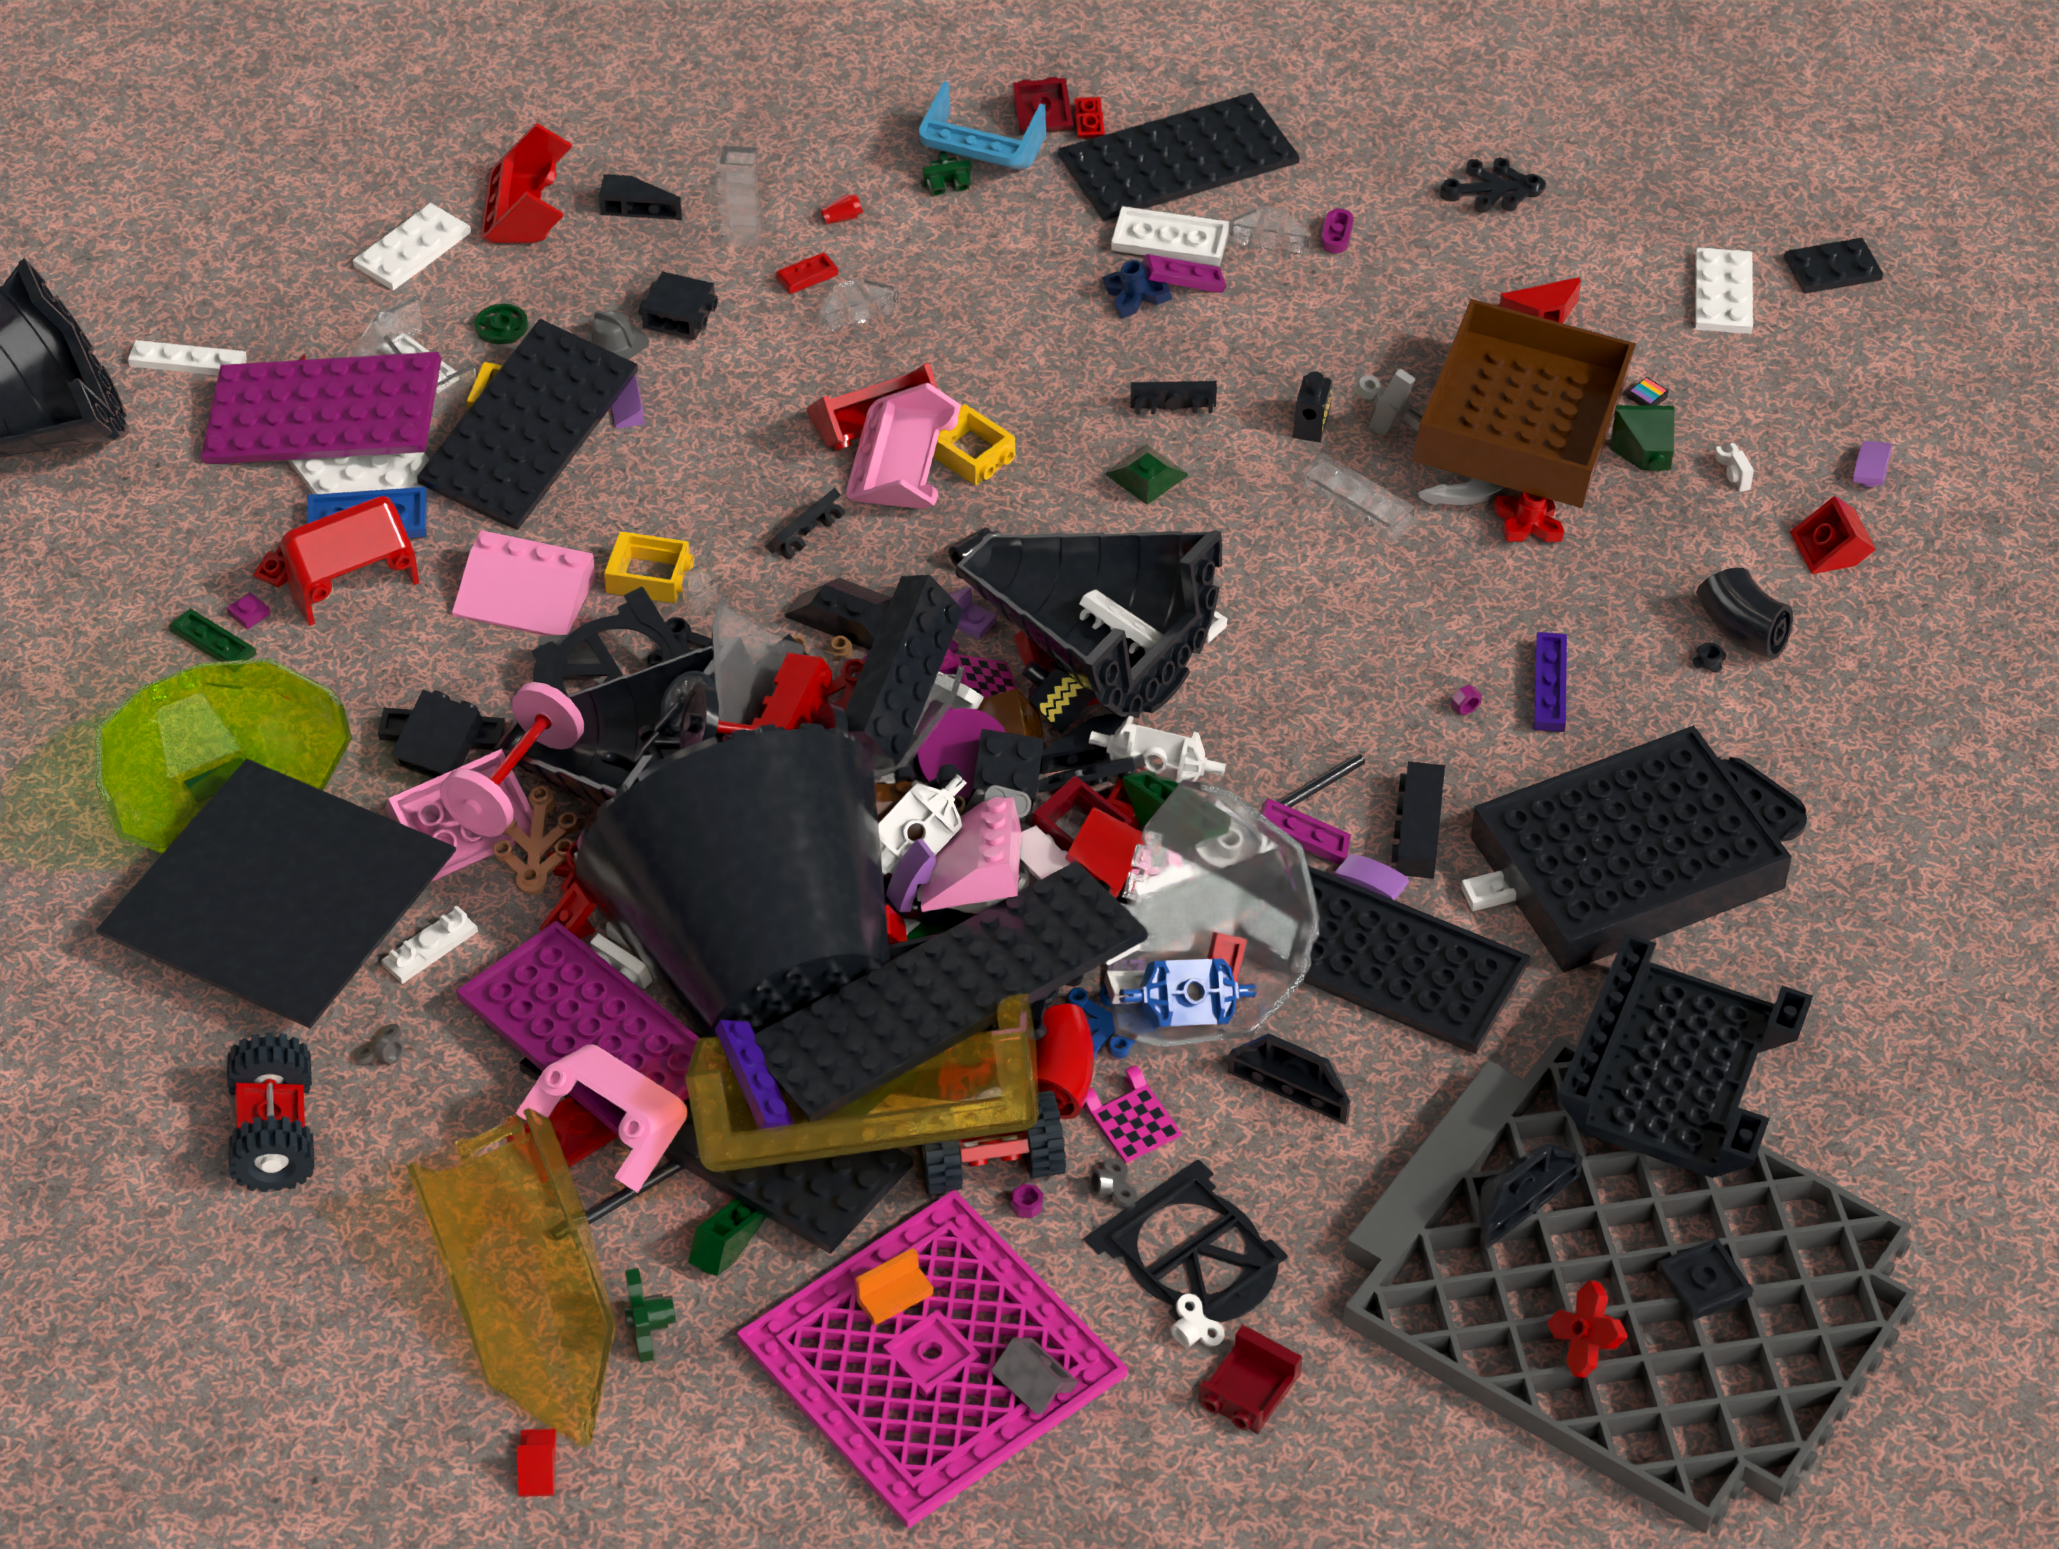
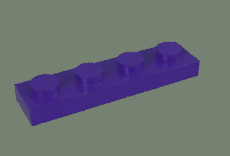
(1550, 681)
(752, 1075)

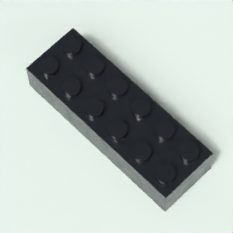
(902, 667)

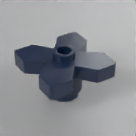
(1133, 287)

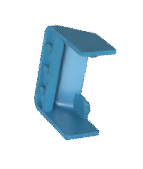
(977, 144)

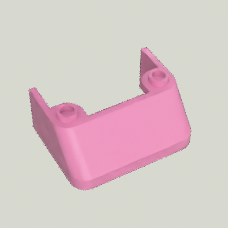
(651, 1110)

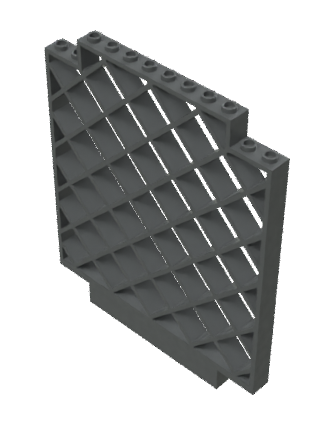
(1450, 1167)

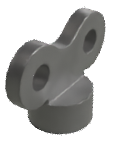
(384, 1046)
(1109, 1182)

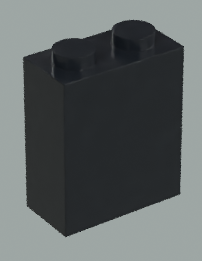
(437, 735)

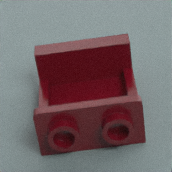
(1251, 1380)

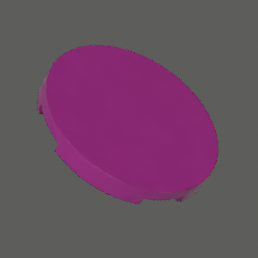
(956, 744)

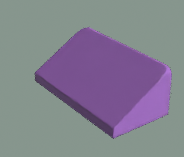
(628, 407)

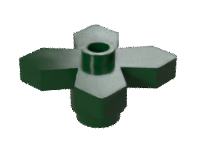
(646, 1313)

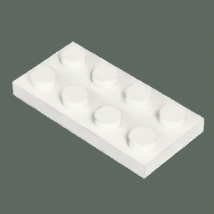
(1170, 236)
(411, 246)
(1724, 290)

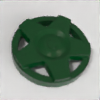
(501, 326)

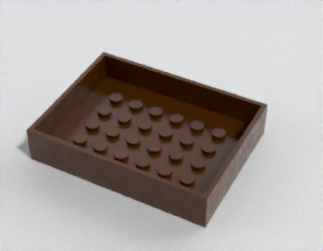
(1524, 403)

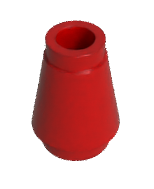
(842, 209)

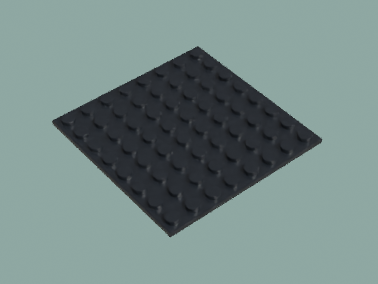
(277, 892)

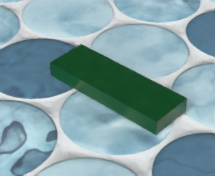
(211, 637)

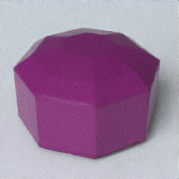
(1466, 700)
(1027, 1201)

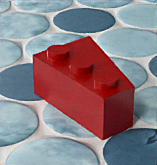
(798, 692)

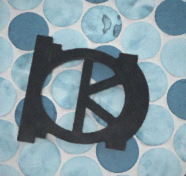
(636, 615)
(1193, 1186)

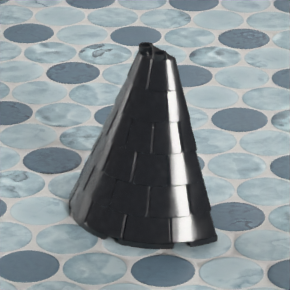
(48, 375)
(1150, 574)
(611, 723)

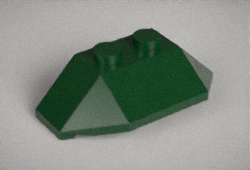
(1147, 793)

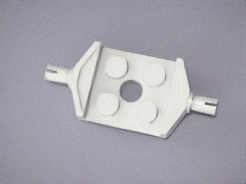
(1181, 755)
(921, 805)

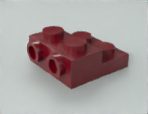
(1050, 92)

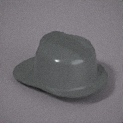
(614, 333)

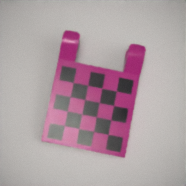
(981, 674)
(1134, 1121)

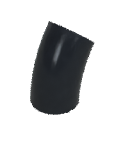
(1746, 612)

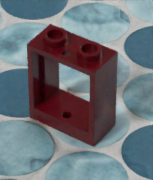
(1072, 793)

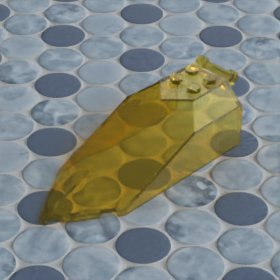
(524, 1271)

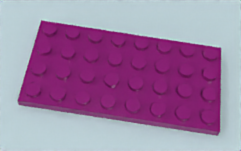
(322, 408)
(565, 996)

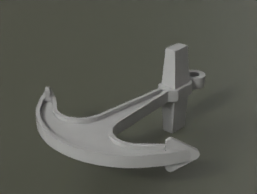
(1393, 404)

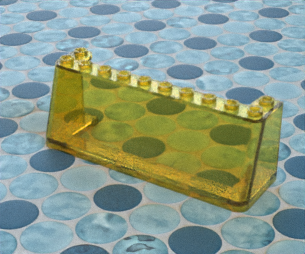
(962, 1093)

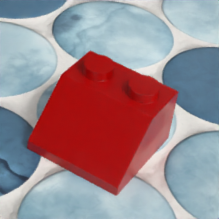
(1832, 538)

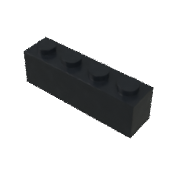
(1420, 819)

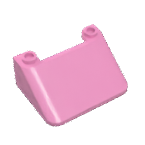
(900, 446)

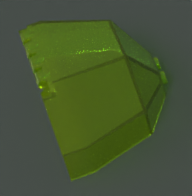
(208, 720)

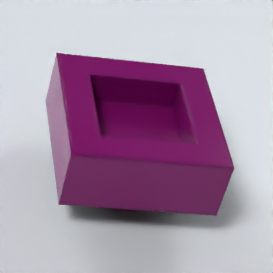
(248, 610)

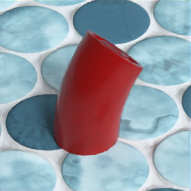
(1066, 1058)

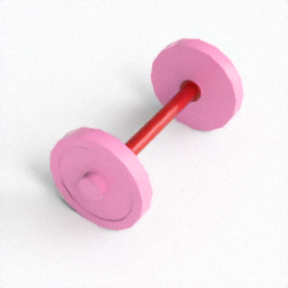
(478, 800)

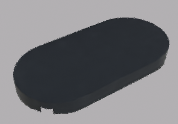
(1769, 799)

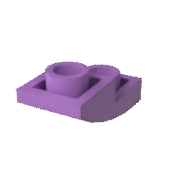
(1872, 463)
(913, 869)
(1372, 876)

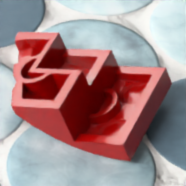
(1105, 849)

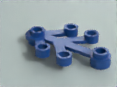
(1101, 1023)

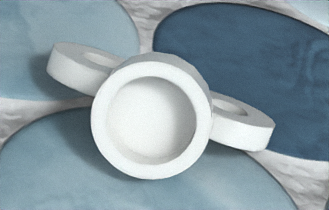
(1194, 1324)

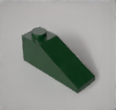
(724, 1237)

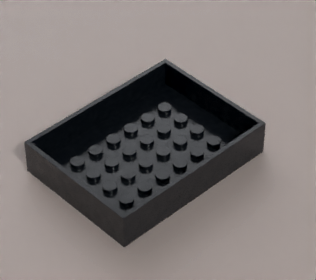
(1630, 847)

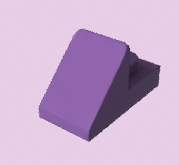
(974, 619)

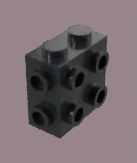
(678, 305)

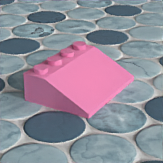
(524, 584)
(425, 812)
(979, 859)

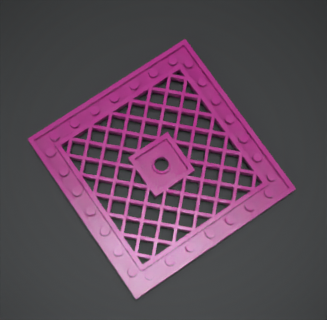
(943, 1224)

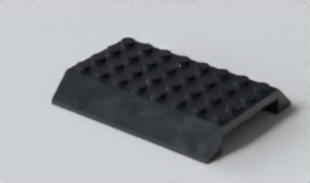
(1672, 1063)

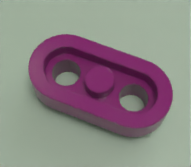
(1337, 230)

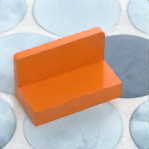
(892, 1287)

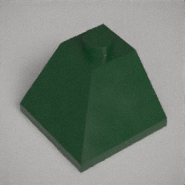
(1644, 436)
(1146, 474)

